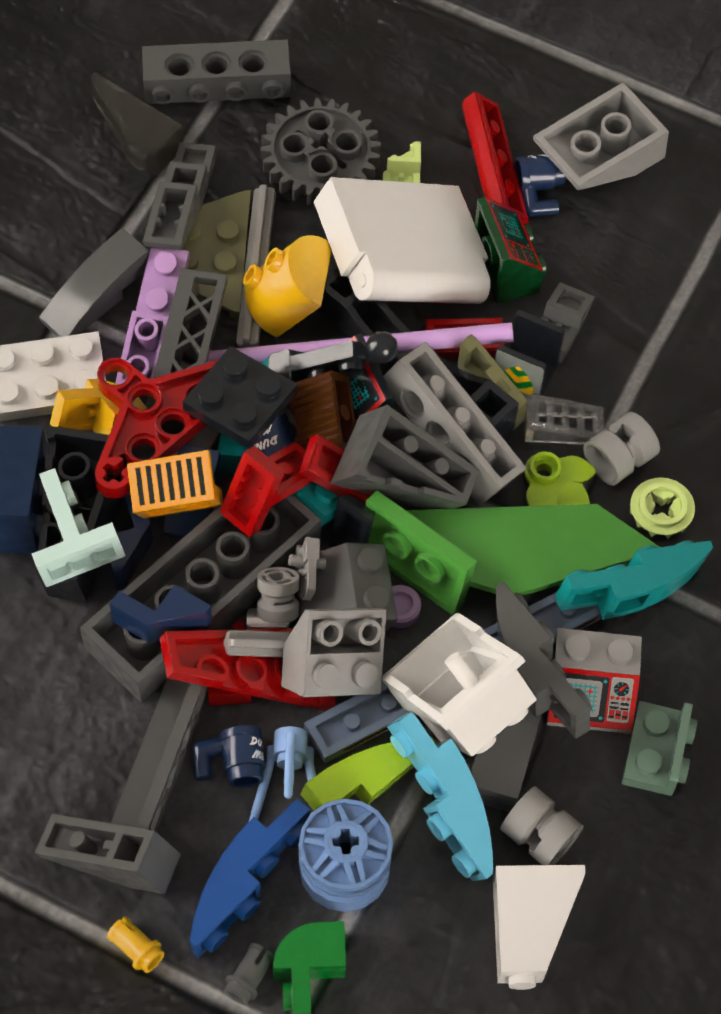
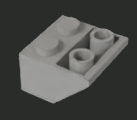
(335, 653)

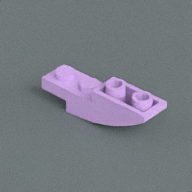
(152, 310)

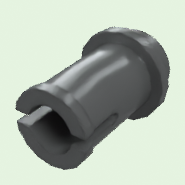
(243, 983)

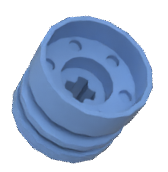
(341, 879)

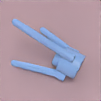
(290, 753)

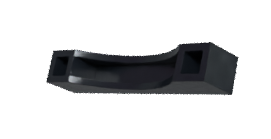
(368, 317)

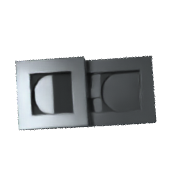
(568, 310)

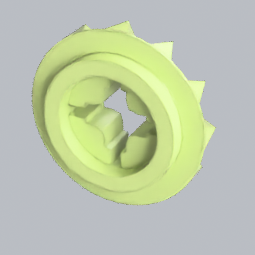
(662, 492)

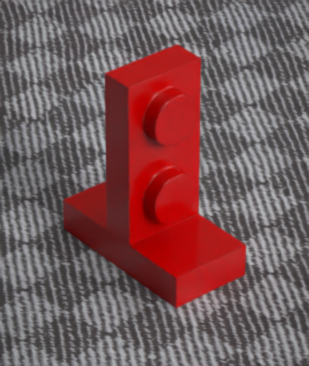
(262, 484)

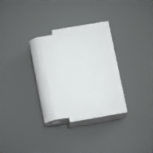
(404, 241)

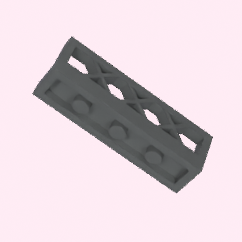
(183, 309)
(161, 755)

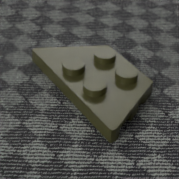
(220, 246)

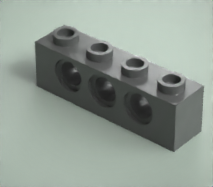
(216, 71)

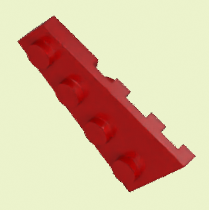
(202, 660)

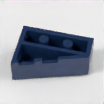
(21, 487)

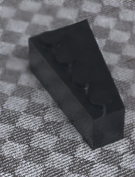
(75, 459)

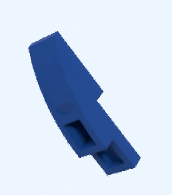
(232, 886)

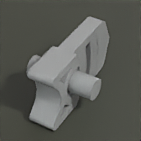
(307, 562)

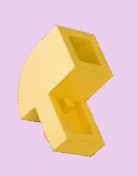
(86, 409)

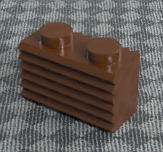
(324, 408)

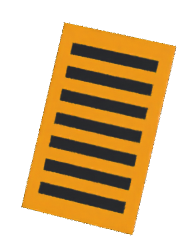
(173, 485)

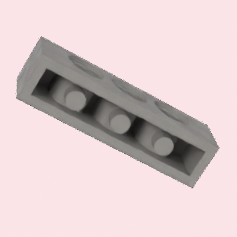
(447, 413)

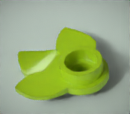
(564, 483)

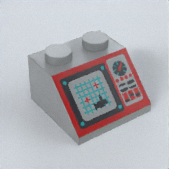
(606, 671)

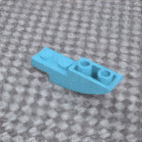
(458, 809)

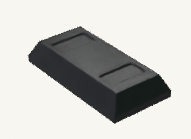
(351, 522)

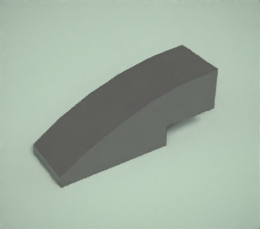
(96, 285)

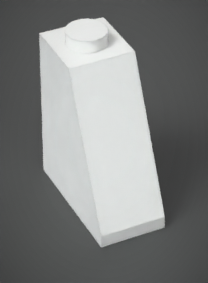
(530, 918)

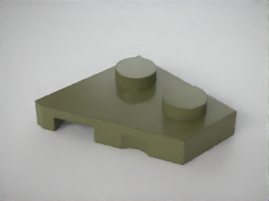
(477, 361)

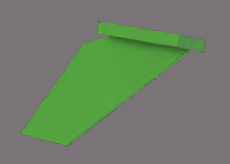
(481, 547)

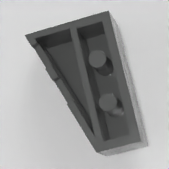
(403, 463)

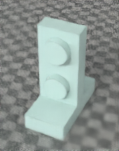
(81, 548)

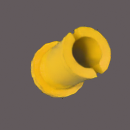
(136, 945)

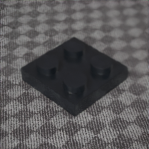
(240, 397)

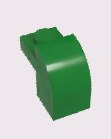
(306, 954)

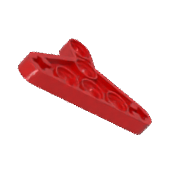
(144, 427)

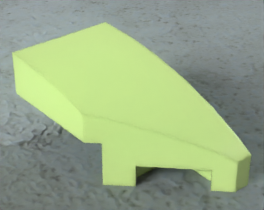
(405, 167)

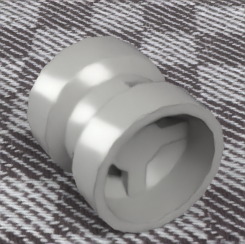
(278, 595)

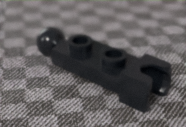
(342, 358)

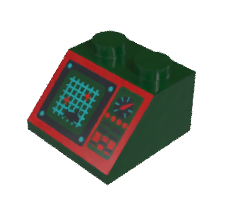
(511, 260)

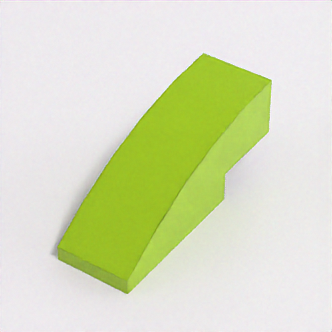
(362, 774)

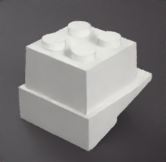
(462, 685)

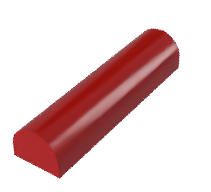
(493, 152)

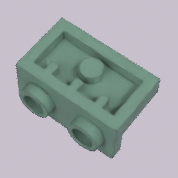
(658, 747)

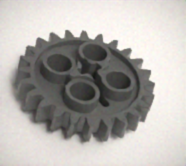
(320, 144)

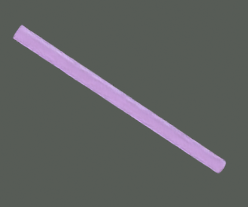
(406, 341)

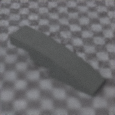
(180, 196)

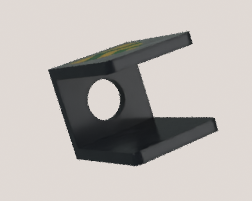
(532, 354)

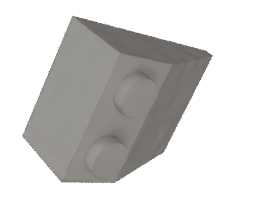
(605, 139)

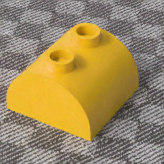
(288, 284)

